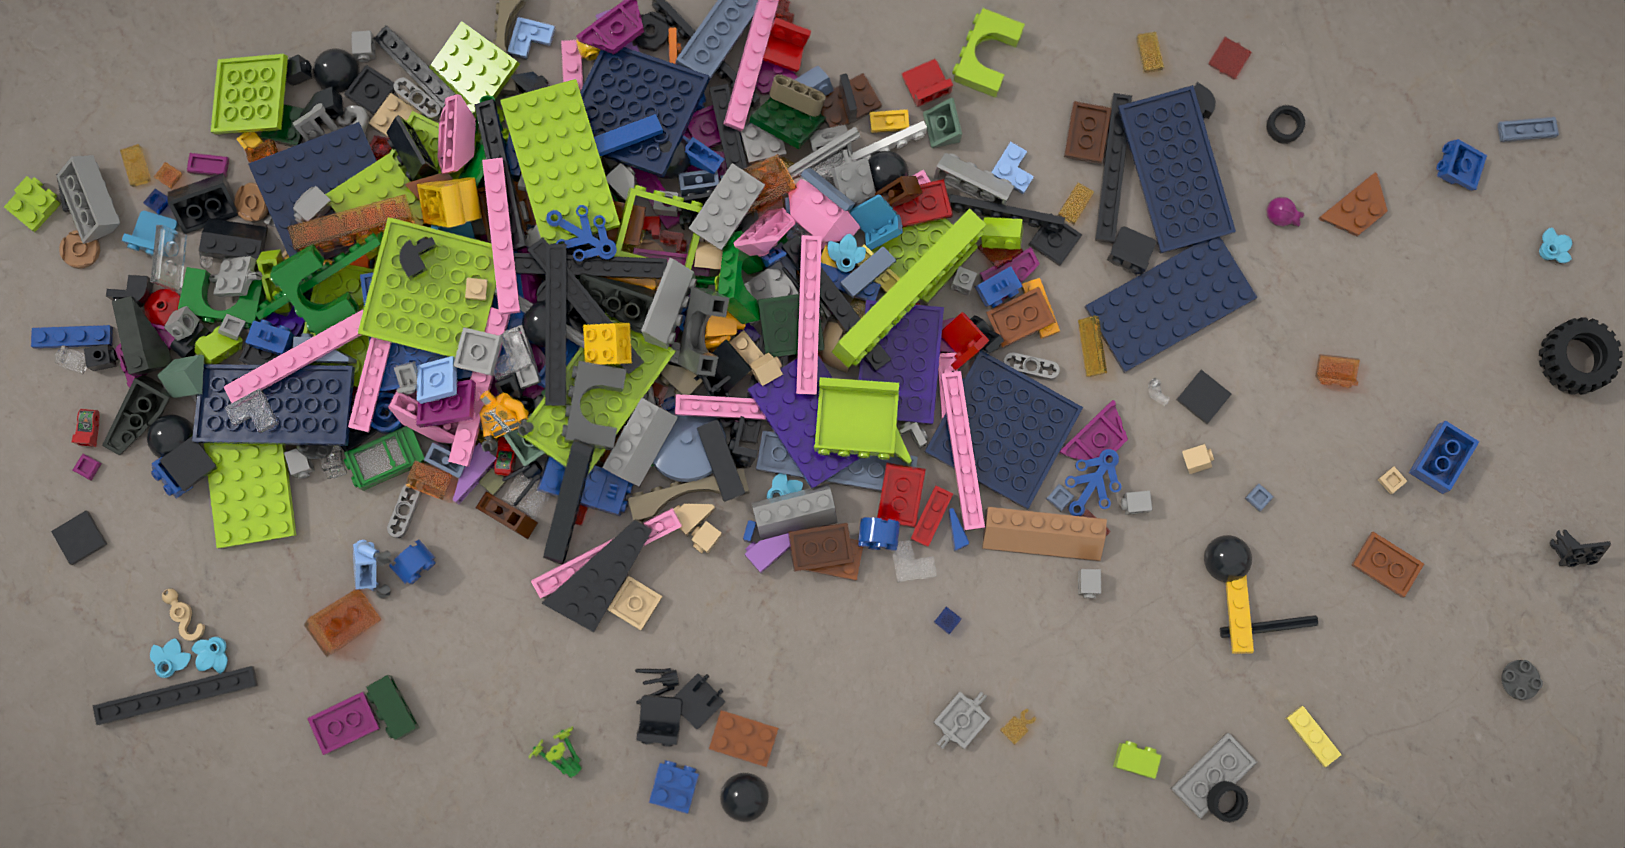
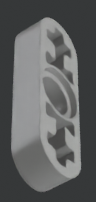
(414, 90)
(1044, 374)
(394, 522)

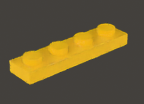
(1239, 616)

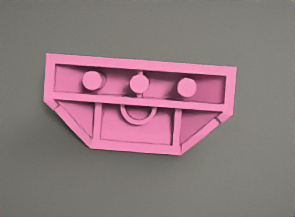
(455, 135)
(820, 214)
(765, 232)
(405, 410)

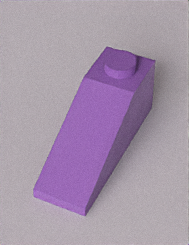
(480, 464)
(767, 551)

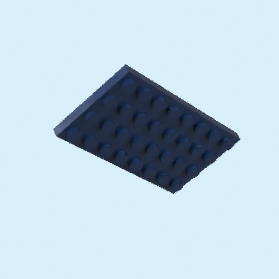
(1176, 169)
(1171, 302)
(308, 405)

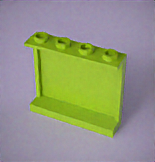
(856, 418)

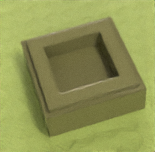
(492, 482)

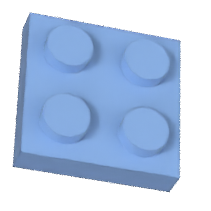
(436, 380)

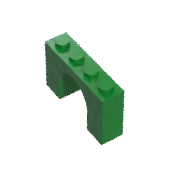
(195, 294)
(741, 302)
(317, 316)

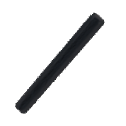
(1276, 625)

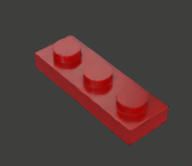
(931, 516)

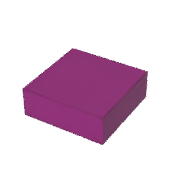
(86, 467)

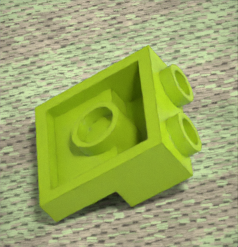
(32, 203)

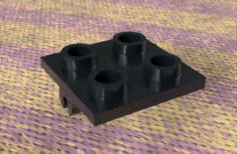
(687, 215)
(729, 367)
(1574, 553)
(699, 700)

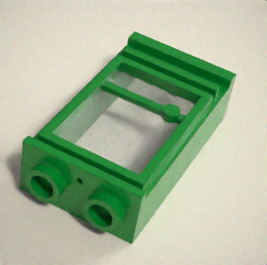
(384, 458)

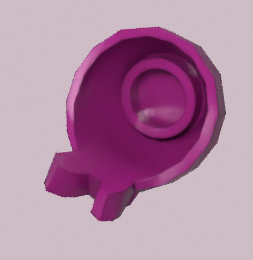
(1283, 212)

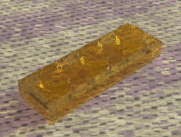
(1092, 346)

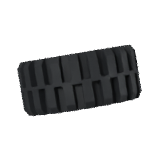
(1598, 339)

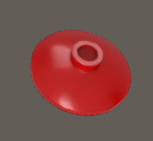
(151, 308)

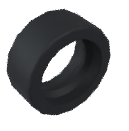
(1292, 111)
(1238, 809)

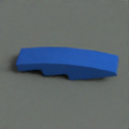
(702, 156)

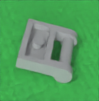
(309, 127)

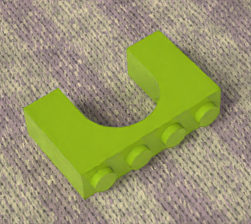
(987, 27)

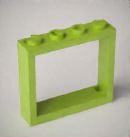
(657, 196)

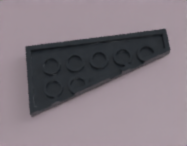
(595, 584)

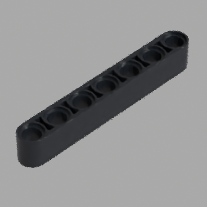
(569, 501)

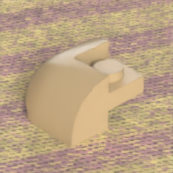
(708, 256)
(831, 336)

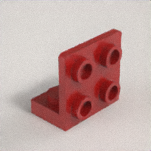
(786, 44)
(927, 82)
(963, 338)

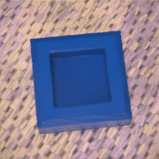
(750, 528)

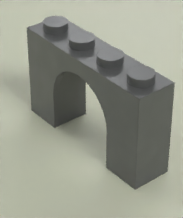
(693, 351)
(589, 377)

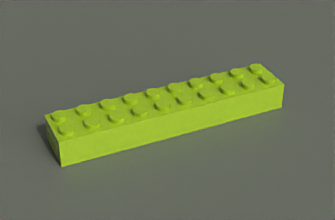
(909, 289)

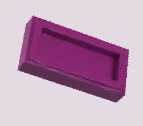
(207, 164)

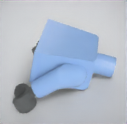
(365, 567)

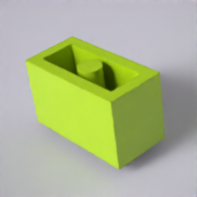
(1002, 233)
(217, 347)
(1137, 760)

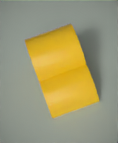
(449, 202)

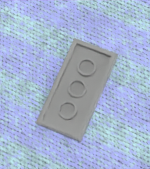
(1223, 762)

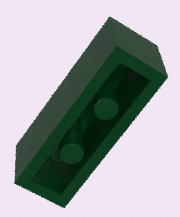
(392, 708)

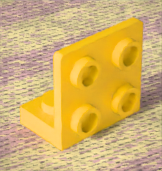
(607, 343)

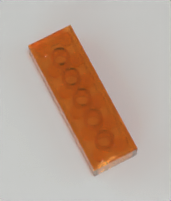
(349, 224)

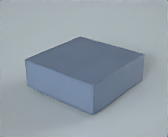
(1060, 497)
(1259, 497)

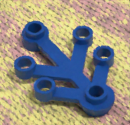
(584, 235)
(1095, 480)

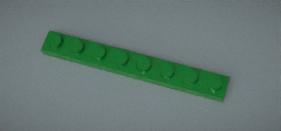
(324, 272)

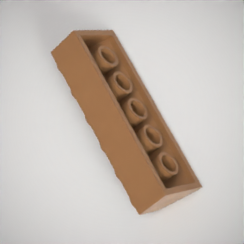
(1044, 533)

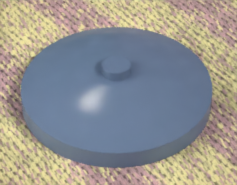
(682, 453)

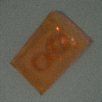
(775, 177)
(341, 622)

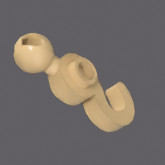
(182, 613)

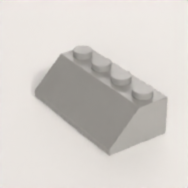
(973, 181)
(87, 198)
(668, 304)
(640, 442)
(794, 511)

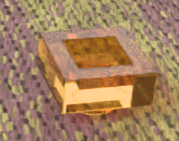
(168, 175)

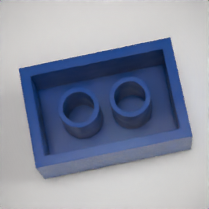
(1444, 457)
(553, 476)

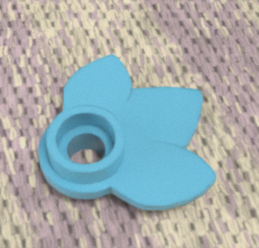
(1555, 246)
(846, 250)
(783, 486)
(170, 655)
(208, 656)

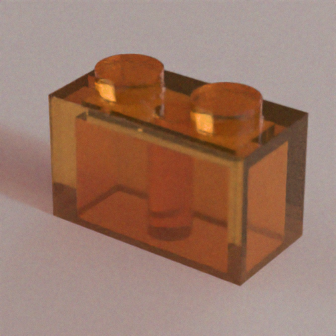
(428, 480)

